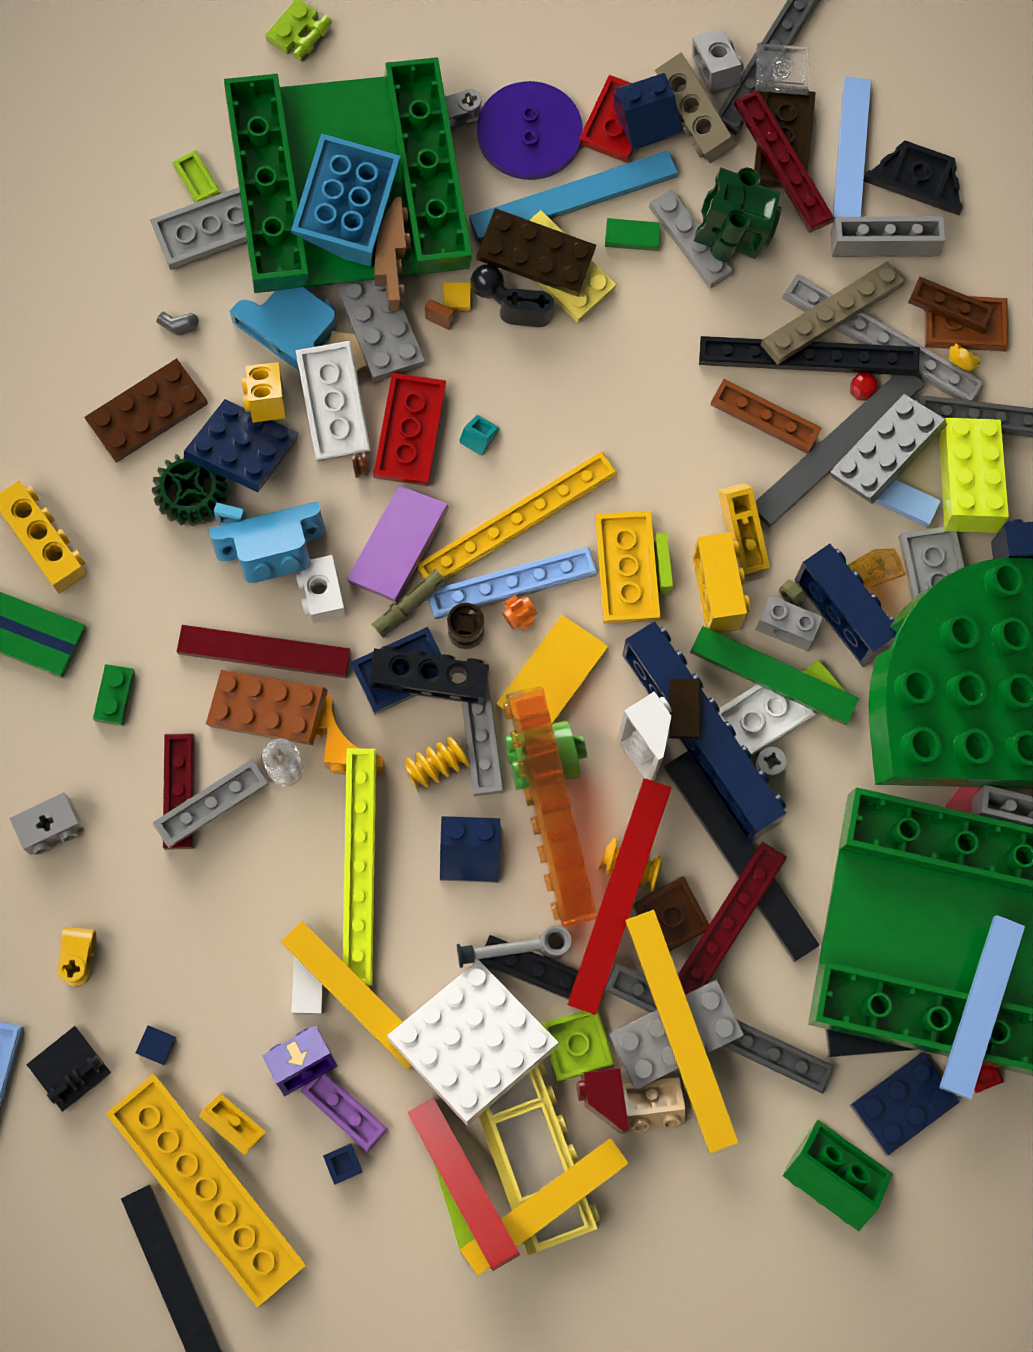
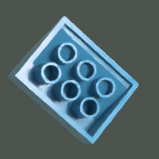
(346, 198)

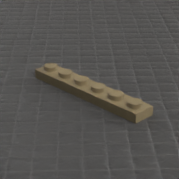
(832, 312)

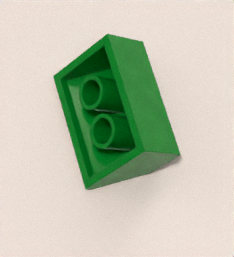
(838, 1175)

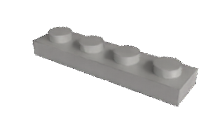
(682, 229)
(482, 747)
(210, 803)

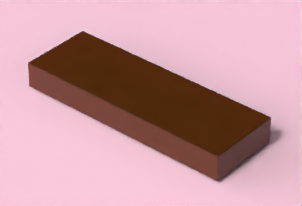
(951, 305)

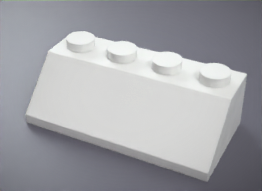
(645, 733)

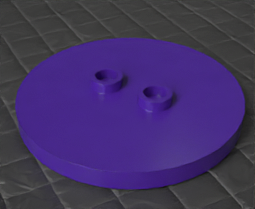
(529, 130)

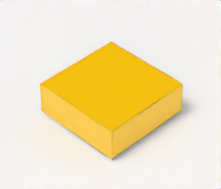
(457, 296)

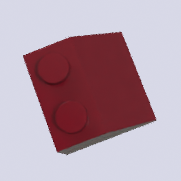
(605, 1097)

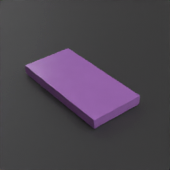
(398, 543)

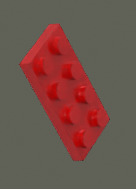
(410, 429)

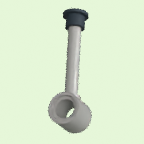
(468, 954)

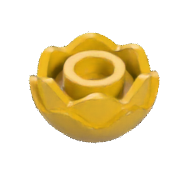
(963, 358)

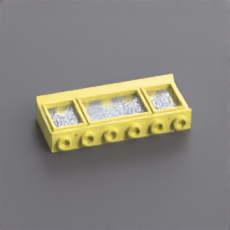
(532, 1152)

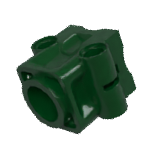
(738, 215)

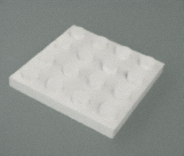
(473, 1042)

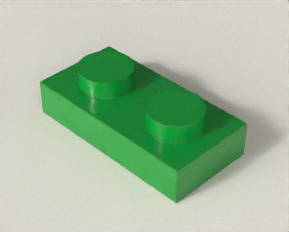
(113, 695)

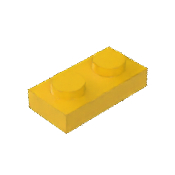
(232, 1124)

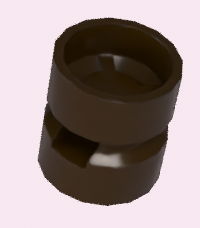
(465, 625)

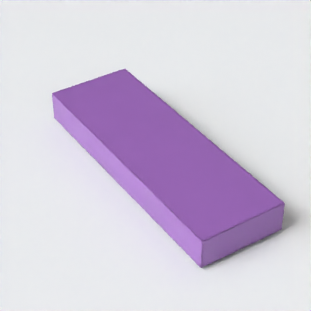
(345, 1111)

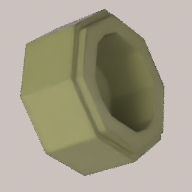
(792, 593)

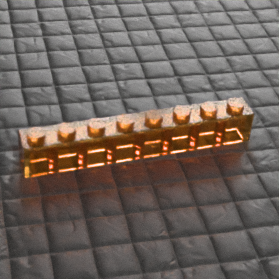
(551, 806)

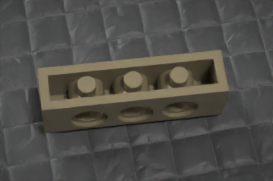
(718, 139)

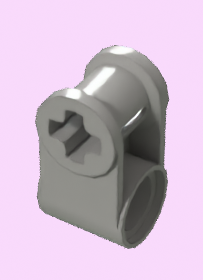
(459, 108)

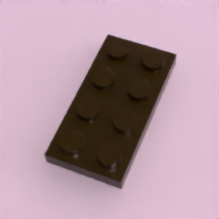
(795, 118)
(536, 252)

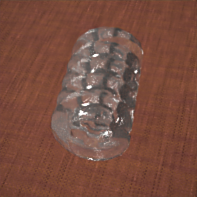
(282, 762)

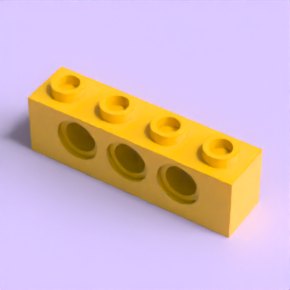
(60, 573)

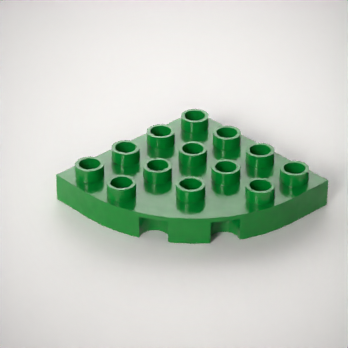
(959, 683)

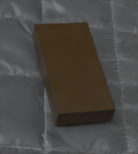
(685, 708)

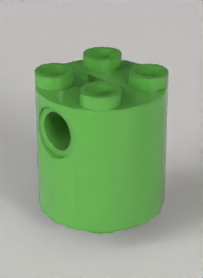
(569, 748)

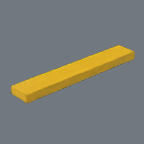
(344, 986)
(553, 1199)

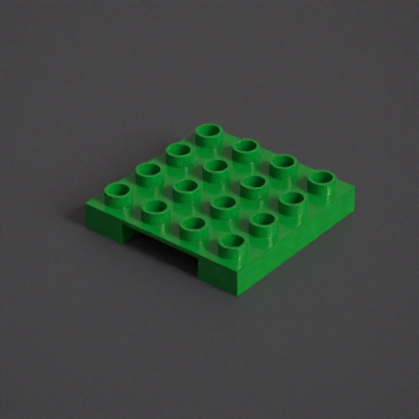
(274, 149)
(912, 922)

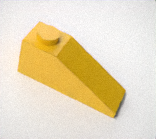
(743, 522)

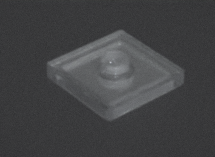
(782, 69)

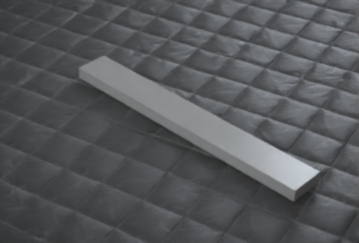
(868, 330)

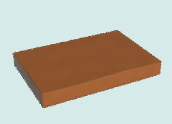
(946, 333)

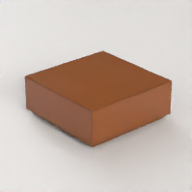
(439, 314)

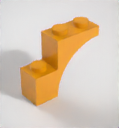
(336, 742)

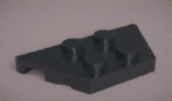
(919, 176)

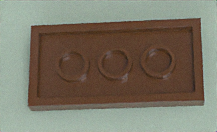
(146, 410)

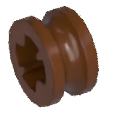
(360, 464)

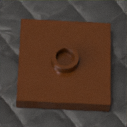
(676, 912)

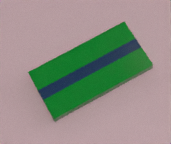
(37, 635)

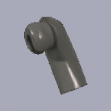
(178, 325)

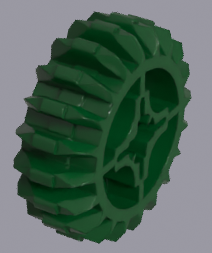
(180, 507)

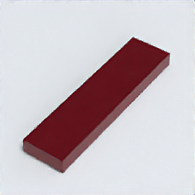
(178, 777)

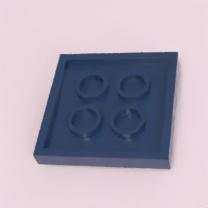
(240, 448)

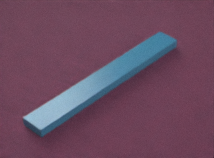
(585, 191)

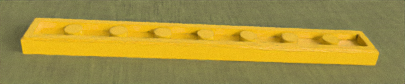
(519, 518)
(681, 1031)

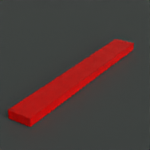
(619, 896)

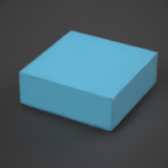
(228, 514)

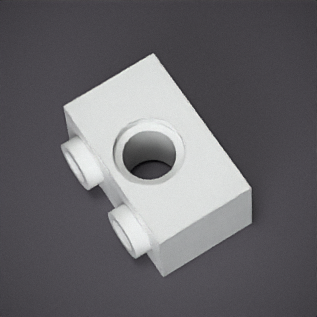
(324, 605)

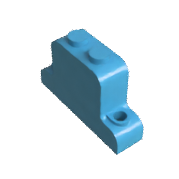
(287, 322)
(271, 542)

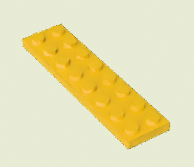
(206, 1190)

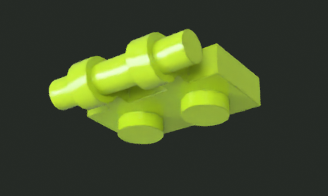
(292, 26)

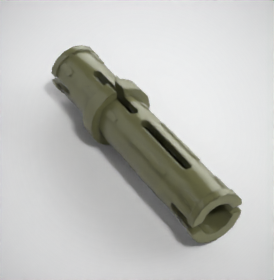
(413, 599)

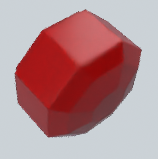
(863, 386)

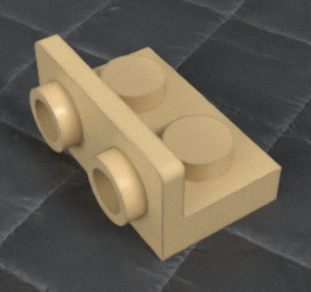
(655, 1105)

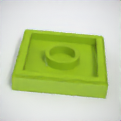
(581, 1045)

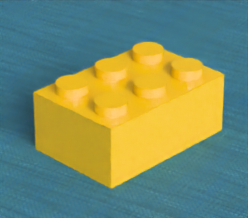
(720, 582)

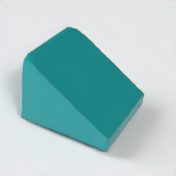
(478, 434)

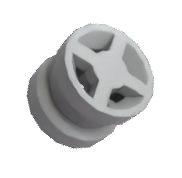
(769, 767)

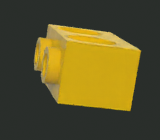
(264, 392)

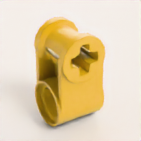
(76, 949)

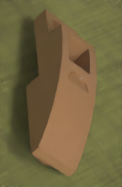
(390, 250)

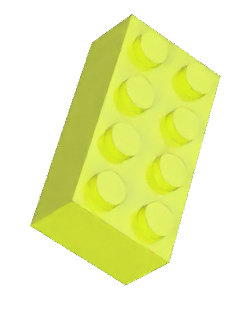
(973, 475)

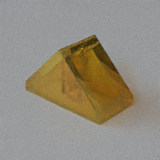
(878, 567)

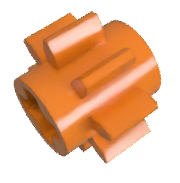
(519, 613)

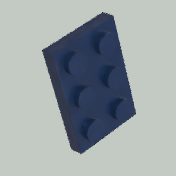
(382, 700)
(904, 1104)

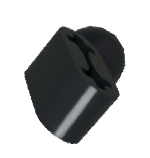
(517, 305)

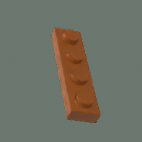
(766, 416)

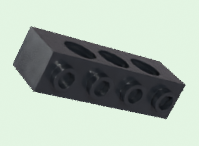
(441, 687)

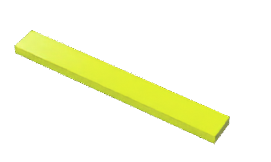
(359, 862)

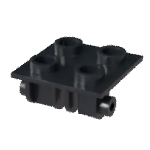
(68, 1069)

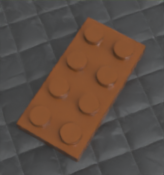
(267, 707)

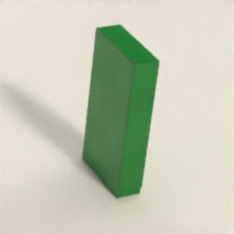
(632, 234)

